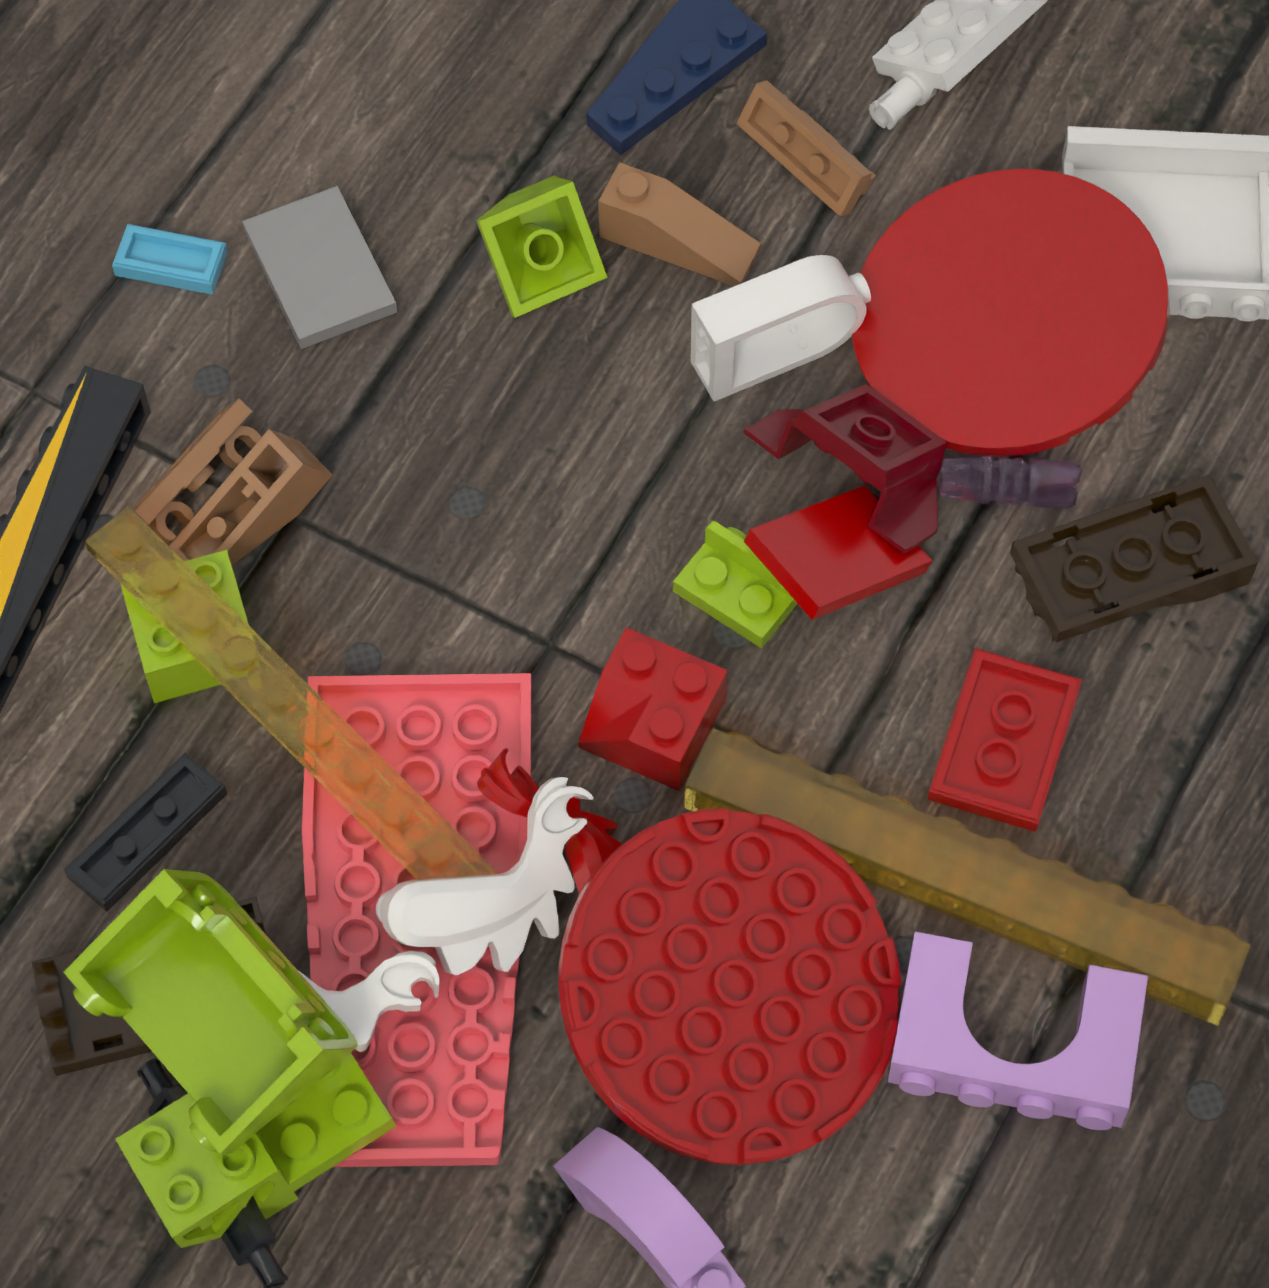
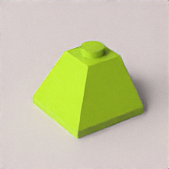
(540, 245)

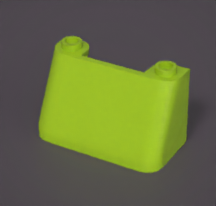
(212, 1005)

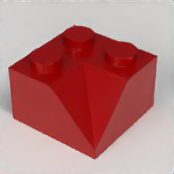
(653, 708)

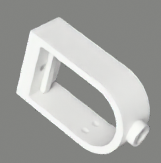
(775, 323)

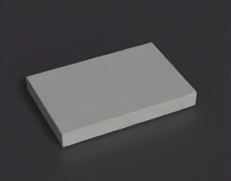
(319, 267)

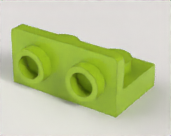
(734, 586)

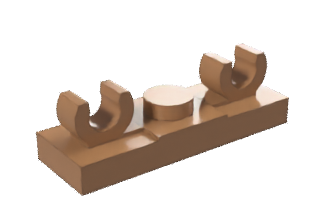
(804, 148)
(192, 468)

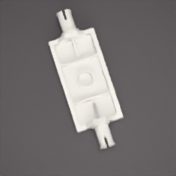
(942, 50)

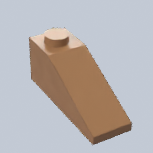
(673, 226)
(254, 500)

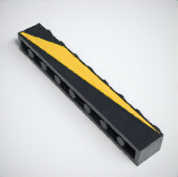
(60, 506)

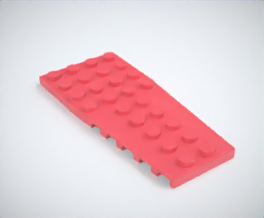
(450, 1062)

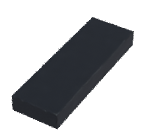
(145, 832)

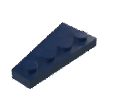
(674, 66)

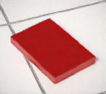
(831, 556)
(1005, 740)

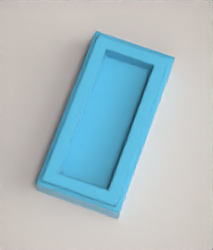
(170, 259)

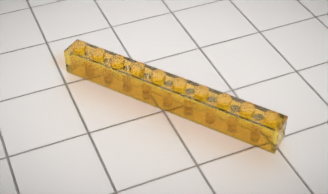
(976, 877)

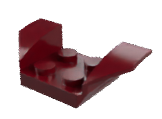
(880, 447)

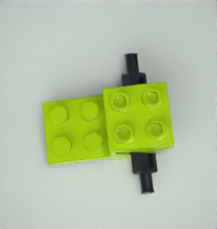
(234, 1193)

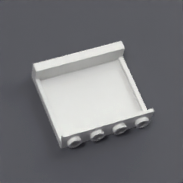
(1199, 201)

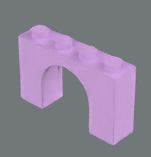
(1082, 1082)

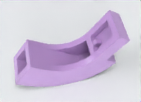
(647, 1211)

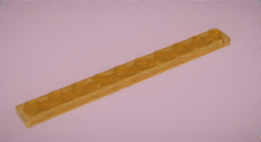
(283, 702)

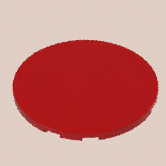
(1013, 310)
(729, 987)

